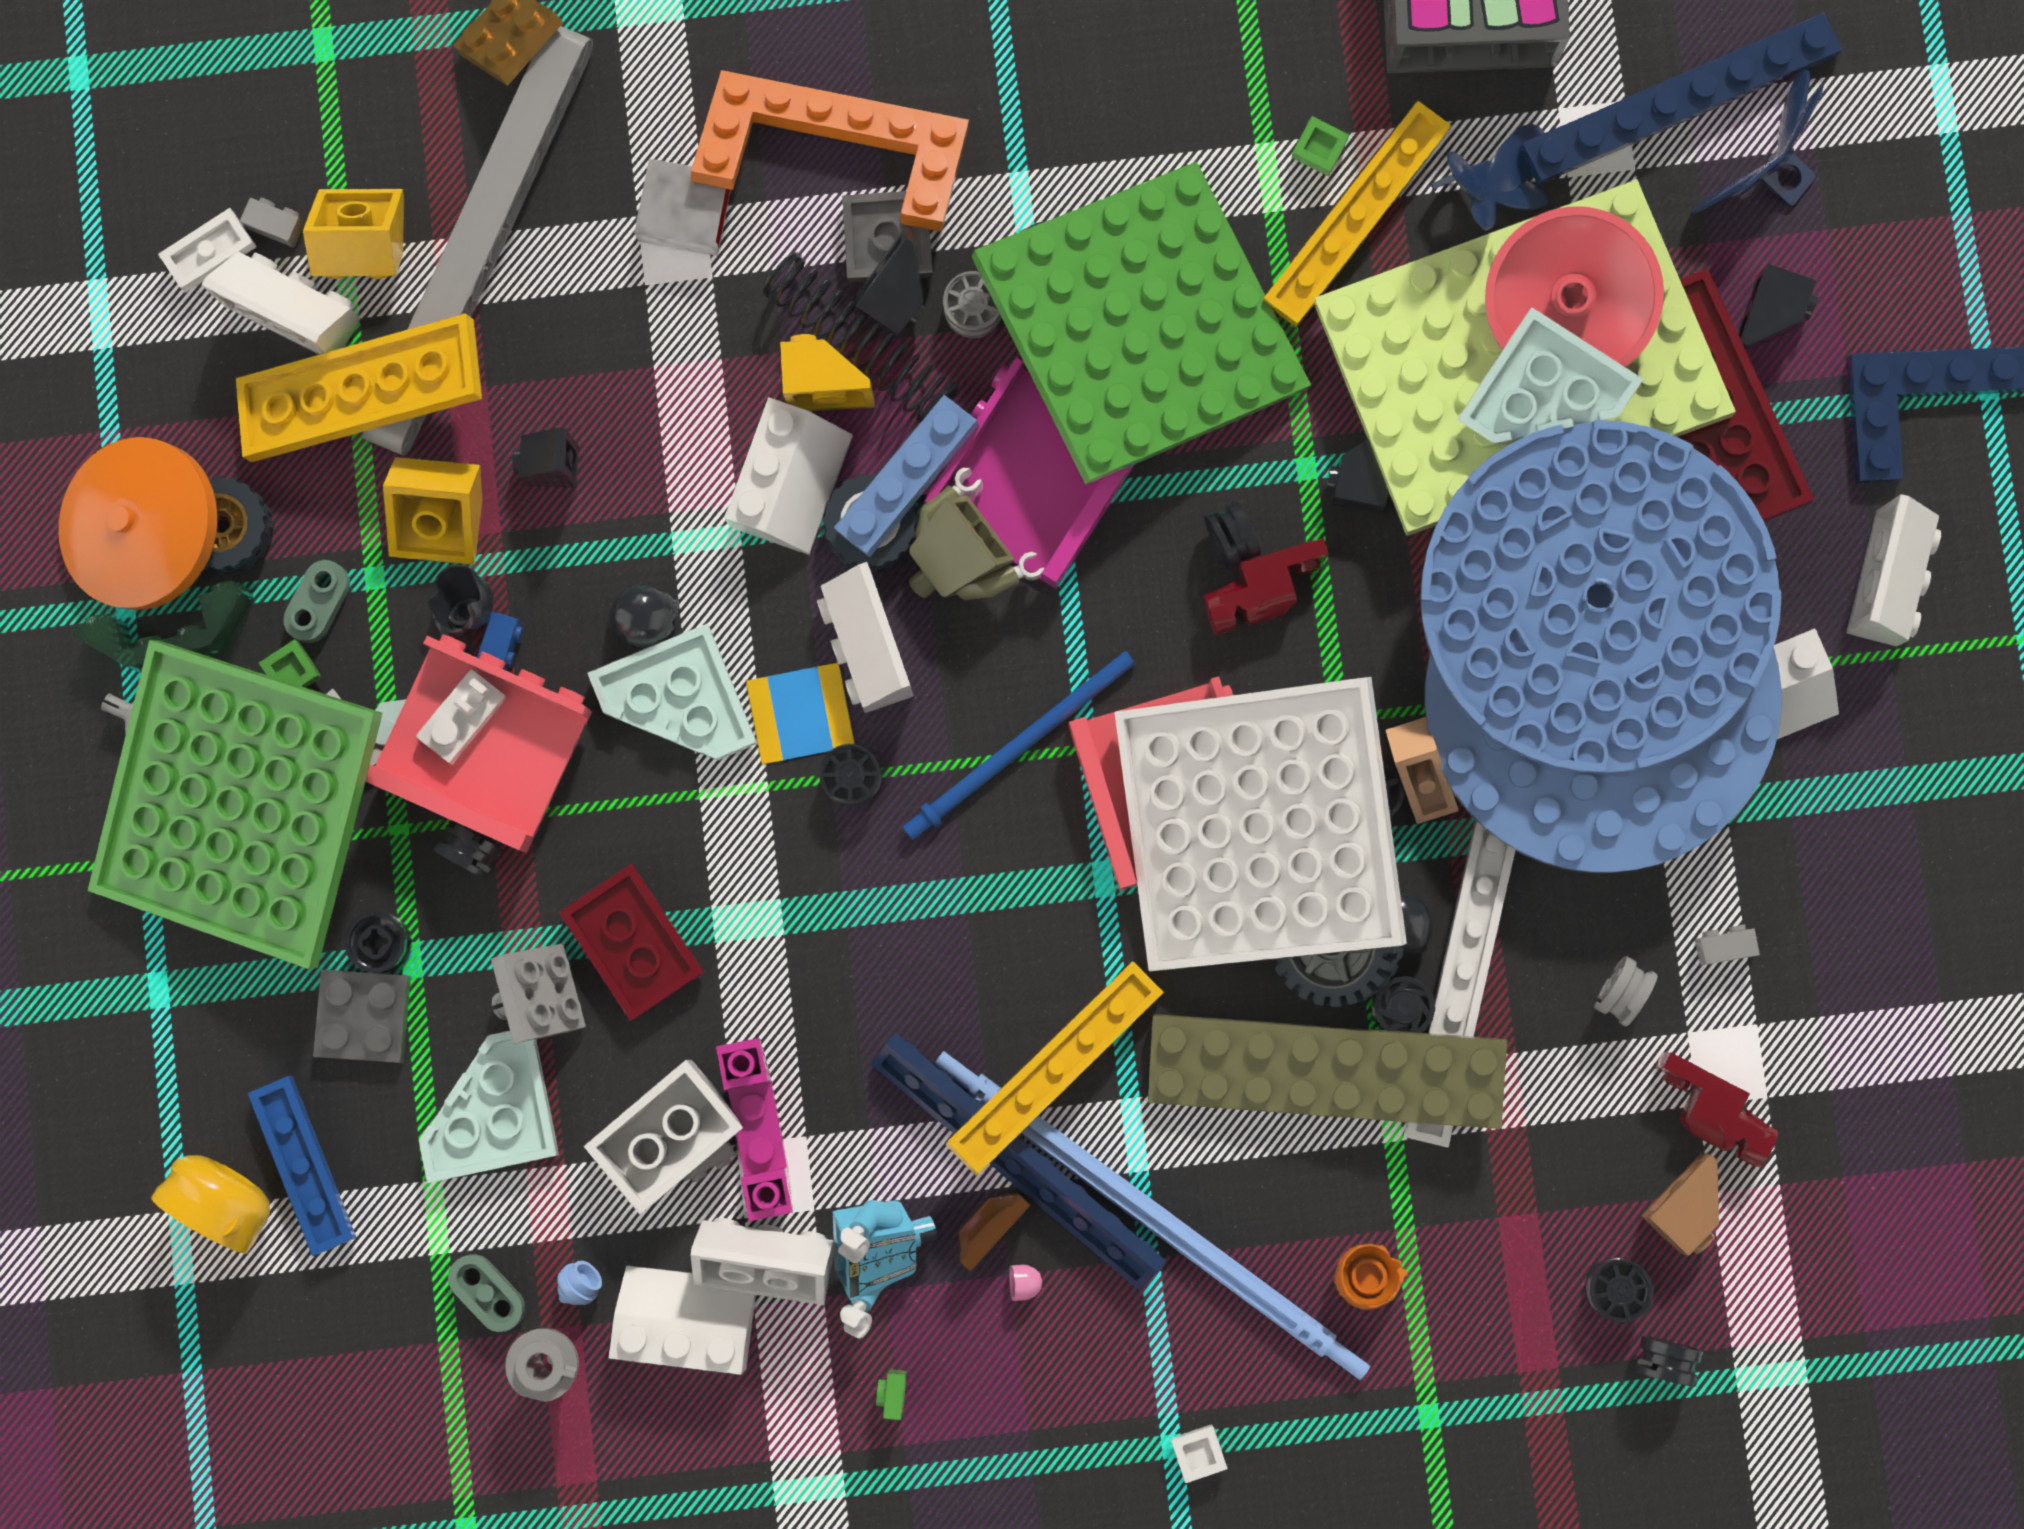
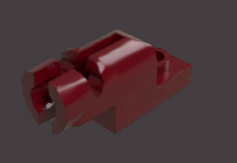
(1265, 587)
(1716, 1111)

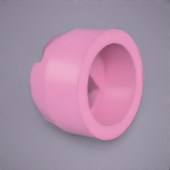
(1024, 1282)

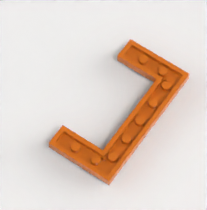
(748, 99)

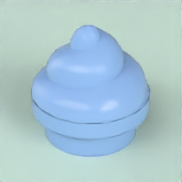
(578, 1283)

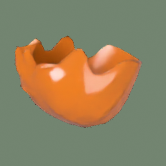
(1368, 1276)

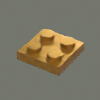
(507, 36)

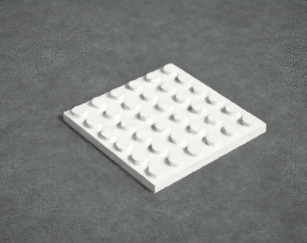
(1261, 826)

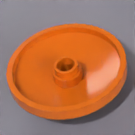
(137, 523)

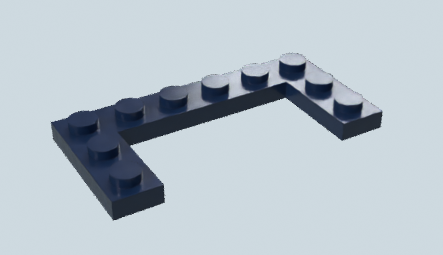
(1882, 378)

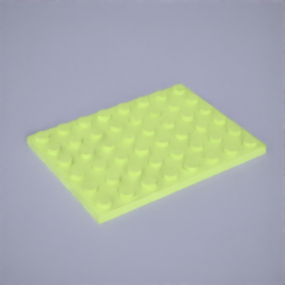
(1422, 344)

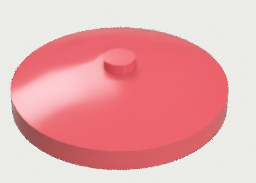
(1582, 273)

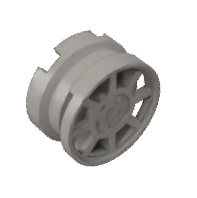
(970, 306)
(1626, 991)

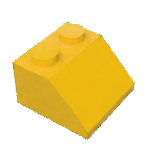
(355, 233)
(821, 378)
(433, 510)

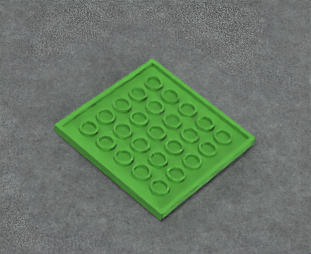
(1140, 322)
(234, 803)

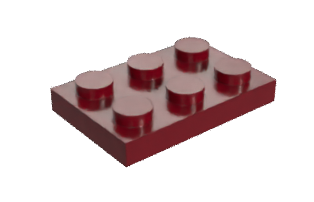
(631, 942)

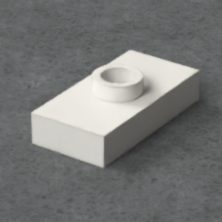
(206, 249)

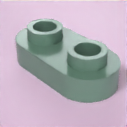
(320, 602)
(484, 1296)

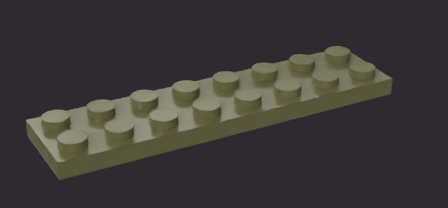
(1327, 1071)

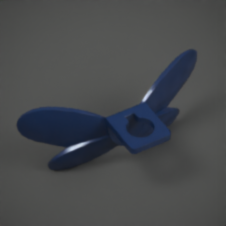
(1792, 122)
(1498, 181)

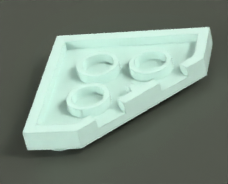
(1545, 382)
(677, 694)
(492, 1114)

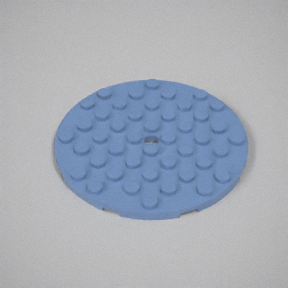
(1581, 681)
(1607, 817)

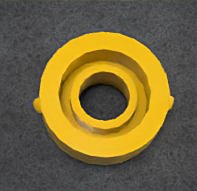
(214, 1202)

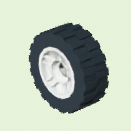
(890, 551)

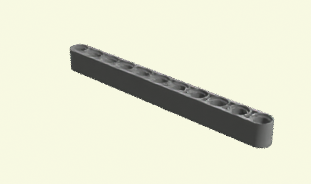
(497, 197)

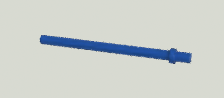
(933, 813)

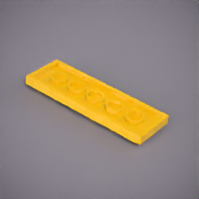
(358, 388)

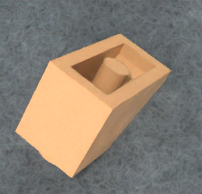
(1421, 771)

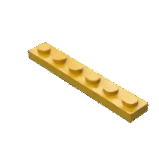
(1357, 213)
(1054, 1068)

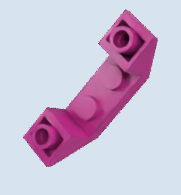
(761, 1139)

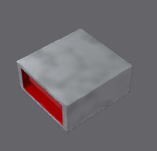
(680, 211)

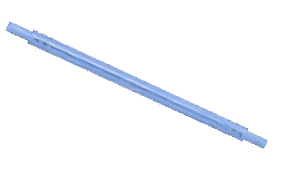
(1167, 1226)

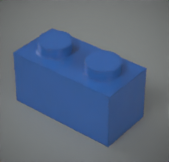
(501, 638)

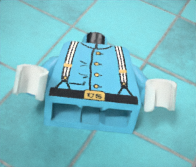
(872, 1250)

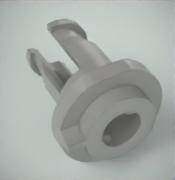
(527, 1371)

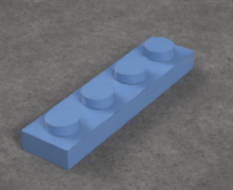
(906, 476)

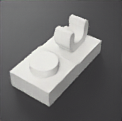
(461, 716)

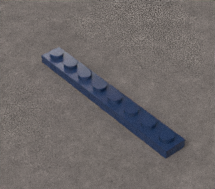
(1680, 99)
(1023, 1166)

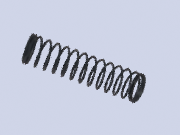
(948, 390)

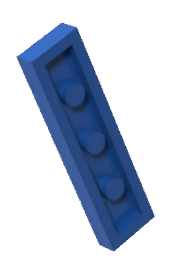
(302, 1165)

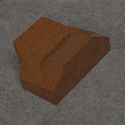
(988, 1226)

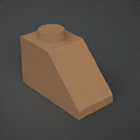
(1688, 1207)

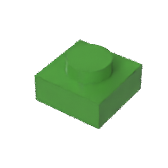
(1320, 146)
(291, 665)
(892, 1394)

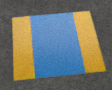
(799, 713)

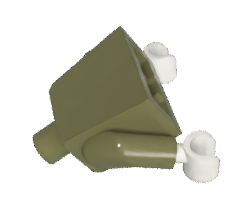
(961, 549)

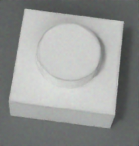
(1198, 1453)

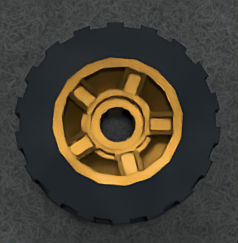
(248, 527)

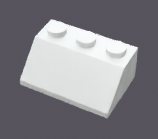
(283, 302)
(788, 476)
(1895, 572)
(864, 640)
(1805, 683)
(664, 1136)
(762, 1261)
(680, 1324)

